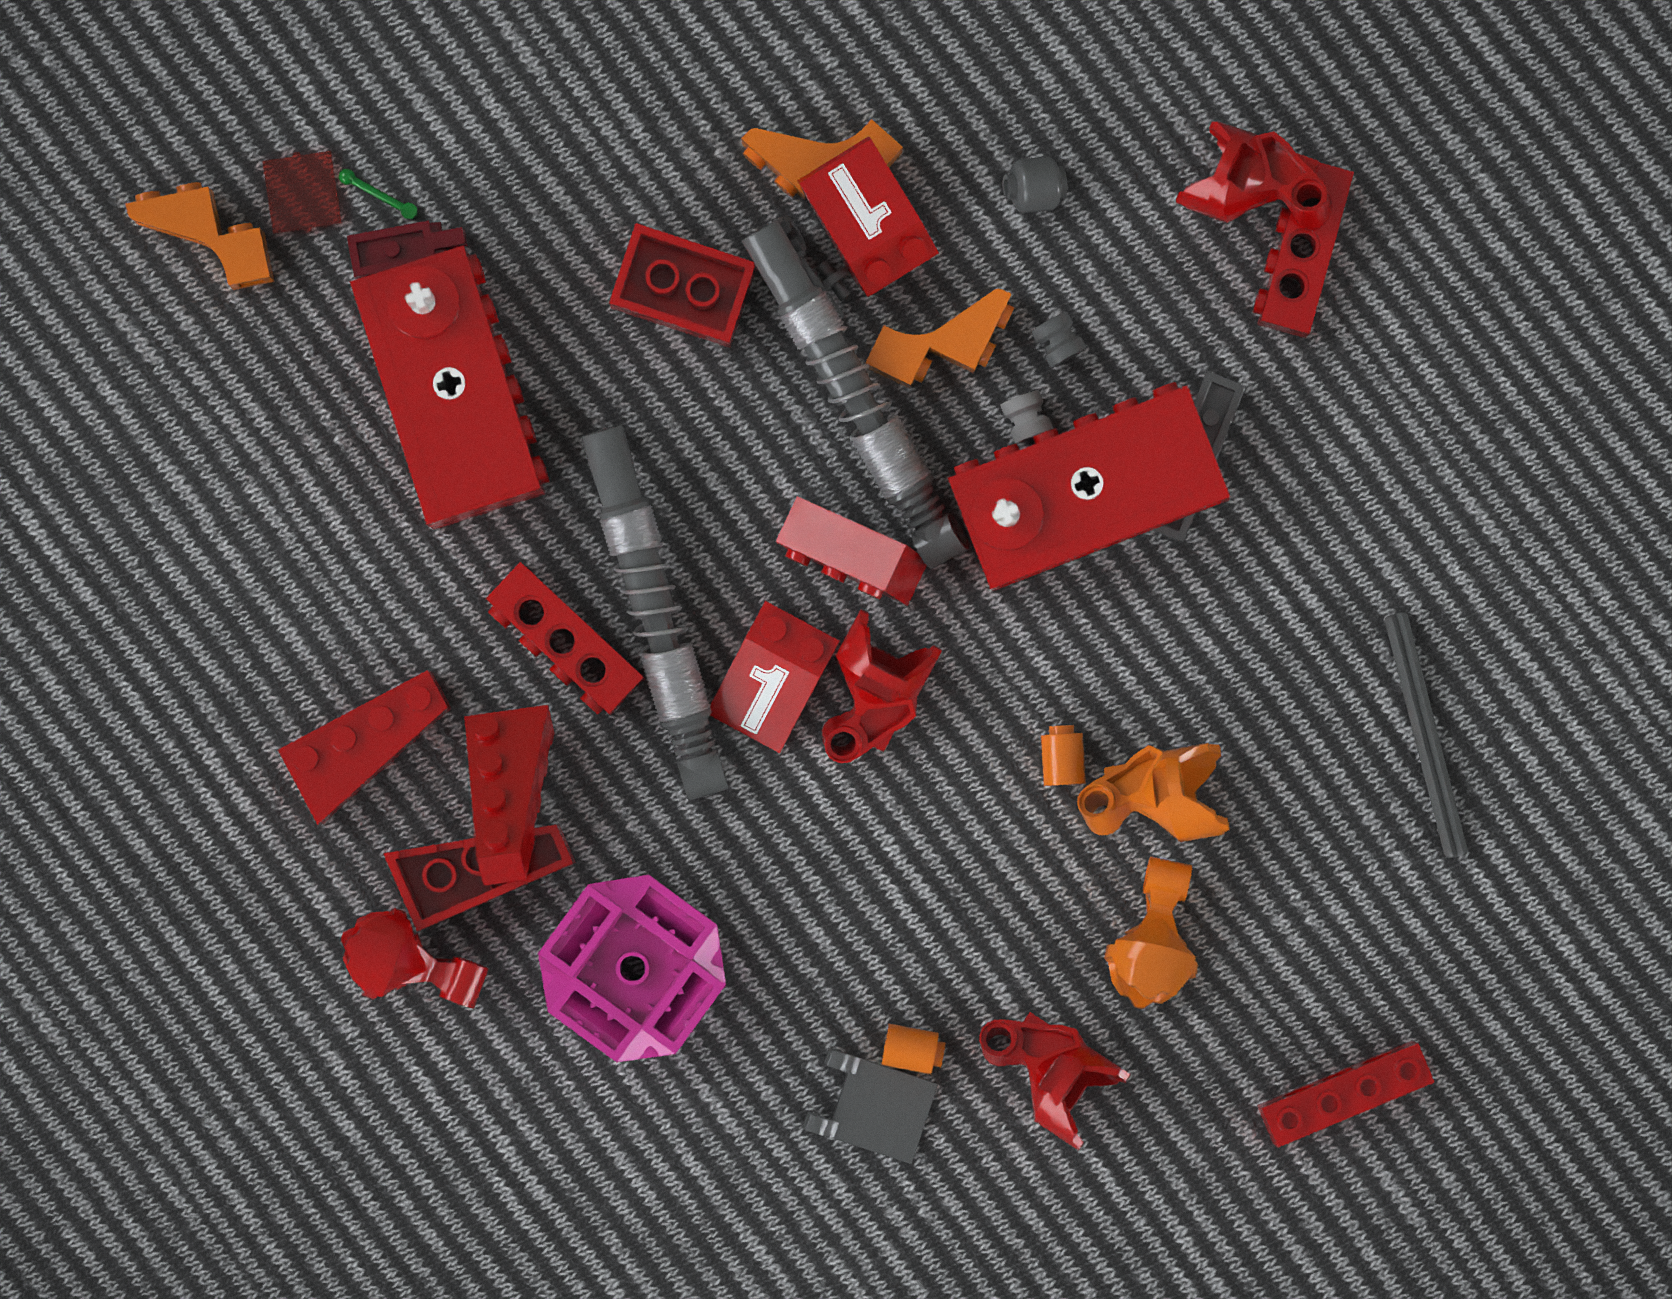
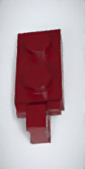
(399, 245)

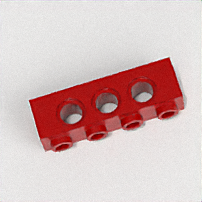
(1297, 314)
(523, 587)
(1345, 1093)

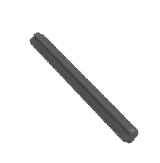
(1426, 735)

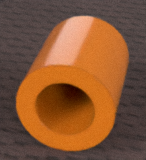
(1063, 756)
(912, 1049)

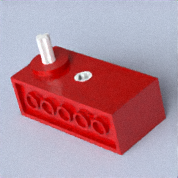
(434, 327)
(1150, 473)

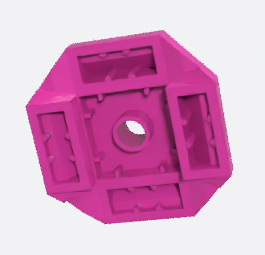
(586, 978)

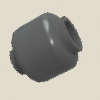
(1035, 184)

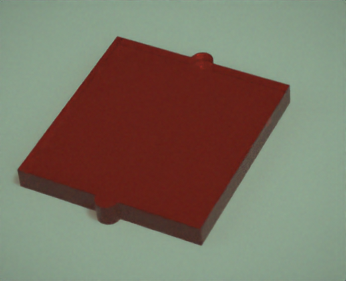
(302, 192)

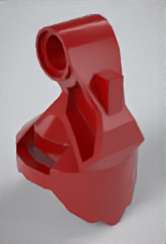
(1254, 173)
(881, 689)
(388, 956)
(1057, 1066)

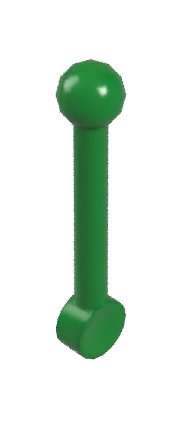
(407, 210)

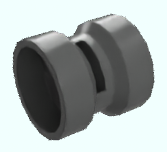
(1058, 339)

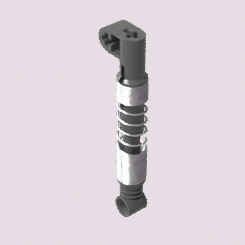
(882, 441)
(670, 665)

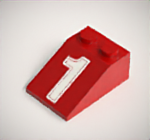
(867, 217)
(773, 676)

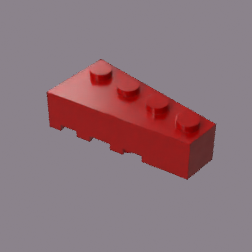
(354, 748)
(447, 878)

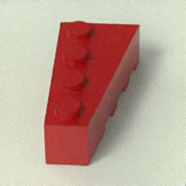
(506, 782)

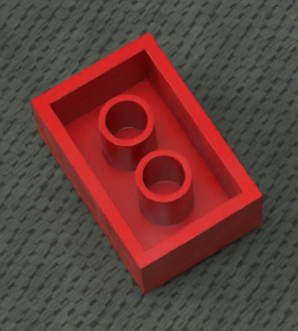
(682, 285)

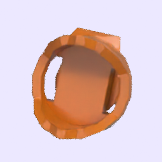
(1159, 787)
(1152, 957)

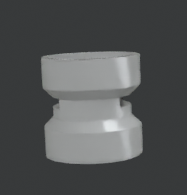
(1025, 414)

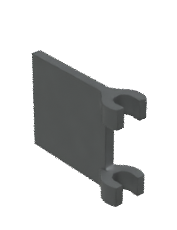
(876, 1107)

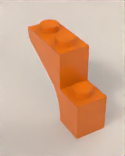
(796, 157)
(195, 218)
(959, 341)

